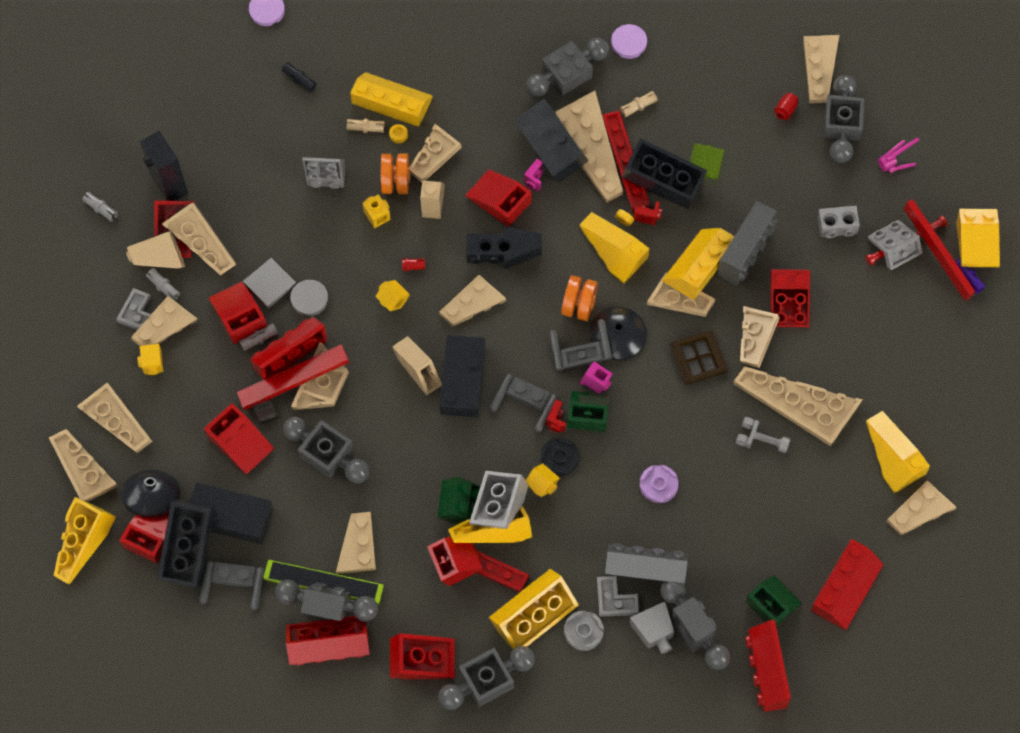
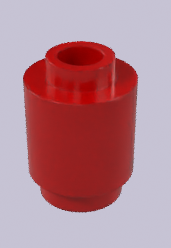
(786, 106)

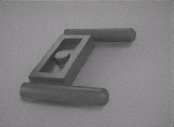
(582, 354)
(527, 394)
(233, 575)

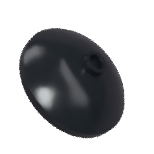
(623, 342)
(150, 493)

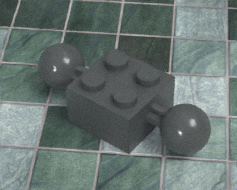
(567, 67)
(843, 118)
(326, 449)
(325, 601)
(695, 625)
(486, 677)

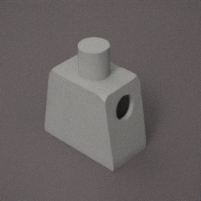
(654, 627)

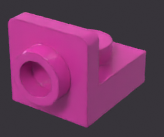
(533, 174)

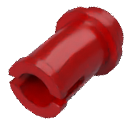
(413, 264)

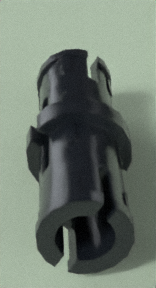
(299, 77)

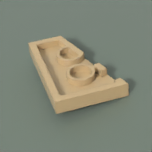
(437, 150)
(669, 298)
(473, 299)
(163, 322)
(757, 334)
(920, 508)
(358, 545)

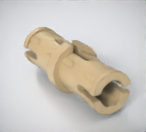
(638, 104)
(365, 125)

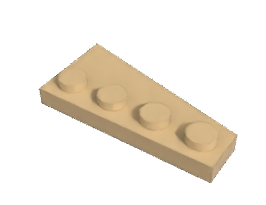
(819, 64)
(198, 235)
(112, 414)
(82, 469)

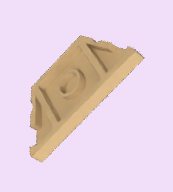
(322, 390)

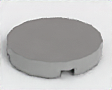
(309, 297)
(583, 630)

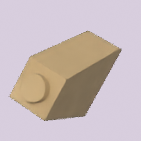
(432, 199)
(157, 252)
(417, 365)

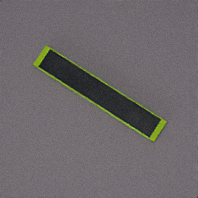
(305, 577)

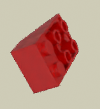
(500, 197)
(790, 296)
(238, 312)
(238, 439)
(146, 536)

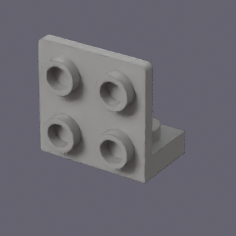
(897, 243)

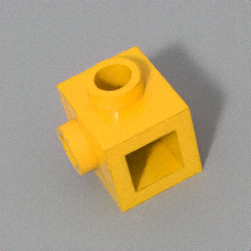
(376, 210)
(392, 295)
(151, 359)
(542, 480)

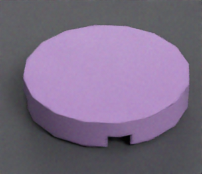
(266, 11)
(629, 41)
(659, 484)

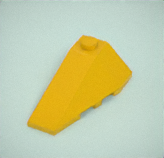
(617, 248)
(897, 456)
(517, 531)
(84, 532)

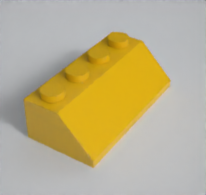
(390, 99)
(698, 262)
(534, 610)

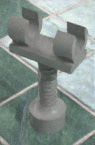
(751, 424)

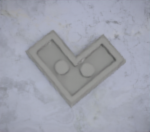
(133, 310)
(613, 604)

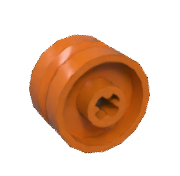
(395, 173)
(583, 299)

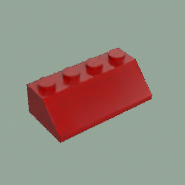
(289, 349)
(847, 585)
(326, 640)
(768, 667)

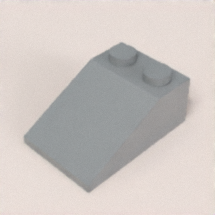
(499, 499)

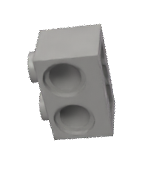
(837, 217)

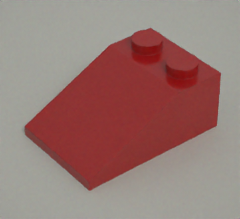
(162, 212)
(422, 657)

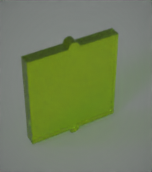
(707, 158)

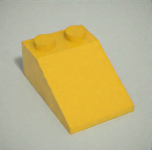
(978, 237)

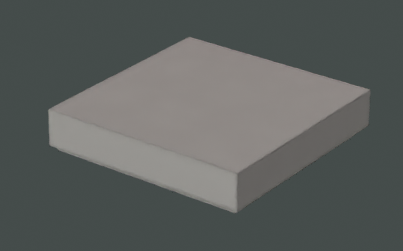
(269, 283)

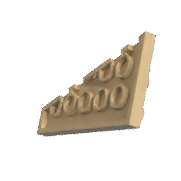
(587, 128)
(806, 405)

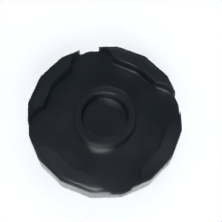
(560, 456)

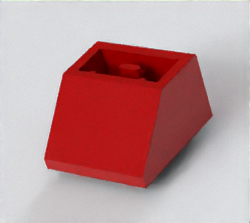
(454, 560)

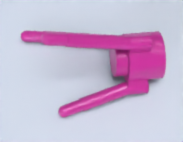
(888, 160)

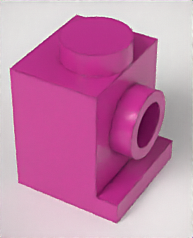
(597, 378)

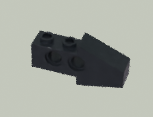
(521, 244)

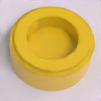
(398, 133)
(624, 217)

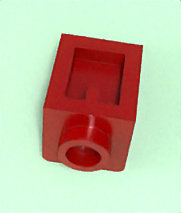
(646, 215)
(554, 418)

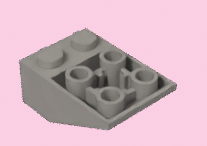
(324, 172)

